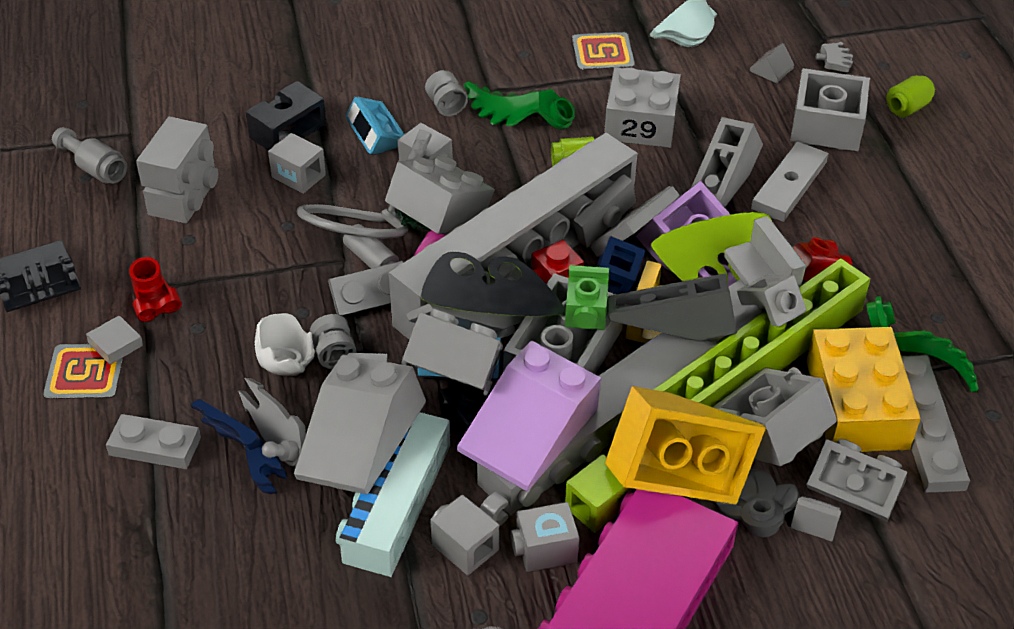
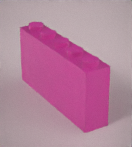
(647, 566)

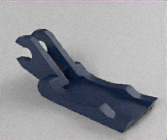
(228, 427)

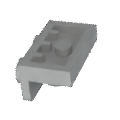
(858, 478)

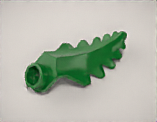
(514, 108)
(923, 342)

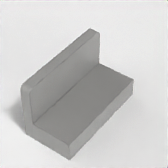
(765, 255)

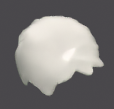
(283, 345)

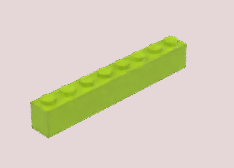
(829, 301)

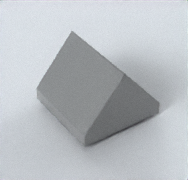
(774, 64)
(816, 518)

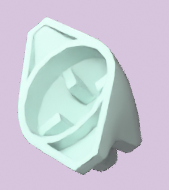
(687, 24)

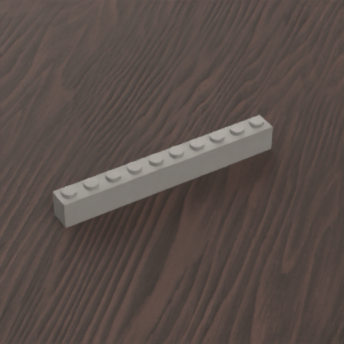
(643, 368)

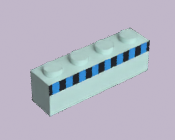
(386, 516)

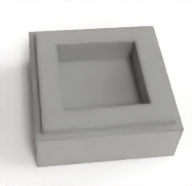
(114, 339)

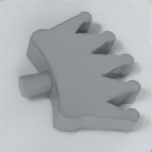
(835, 57)

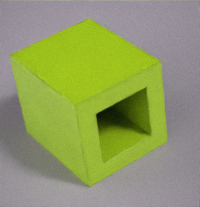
(595, 494)

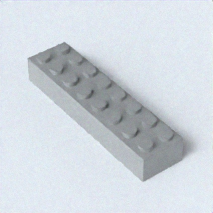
(517, 224)

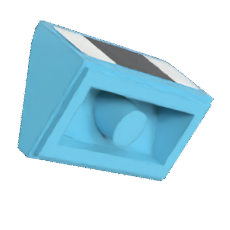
(373, 125)

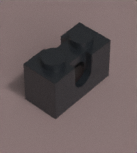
(291, 105)

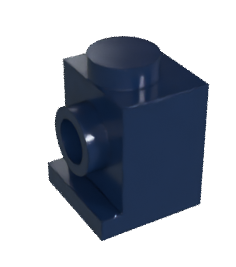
(623, 264)

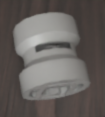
(446, 93)
(331, 339)

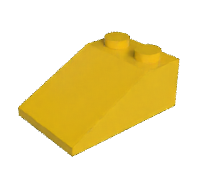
(682, 447)

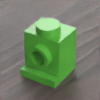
(587, 297)

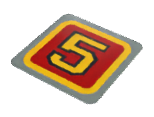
(603, 50)
(80, 372)

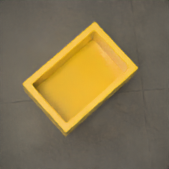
(865, 387)

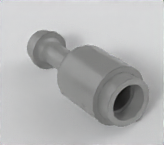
(92, 156)

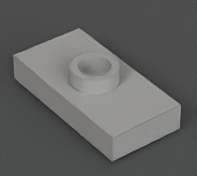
(605, 210)

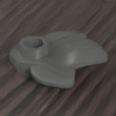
(761, 504)

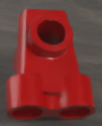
(818, 255)
(151, 290)

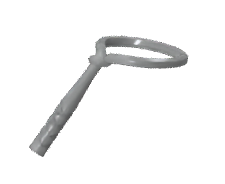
(304, 211)

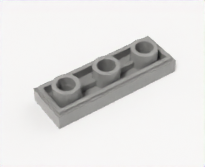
(790, 181)

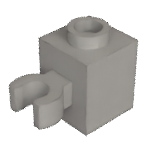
(467, 532)

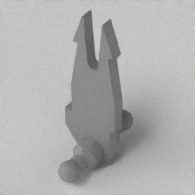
(280, 430)

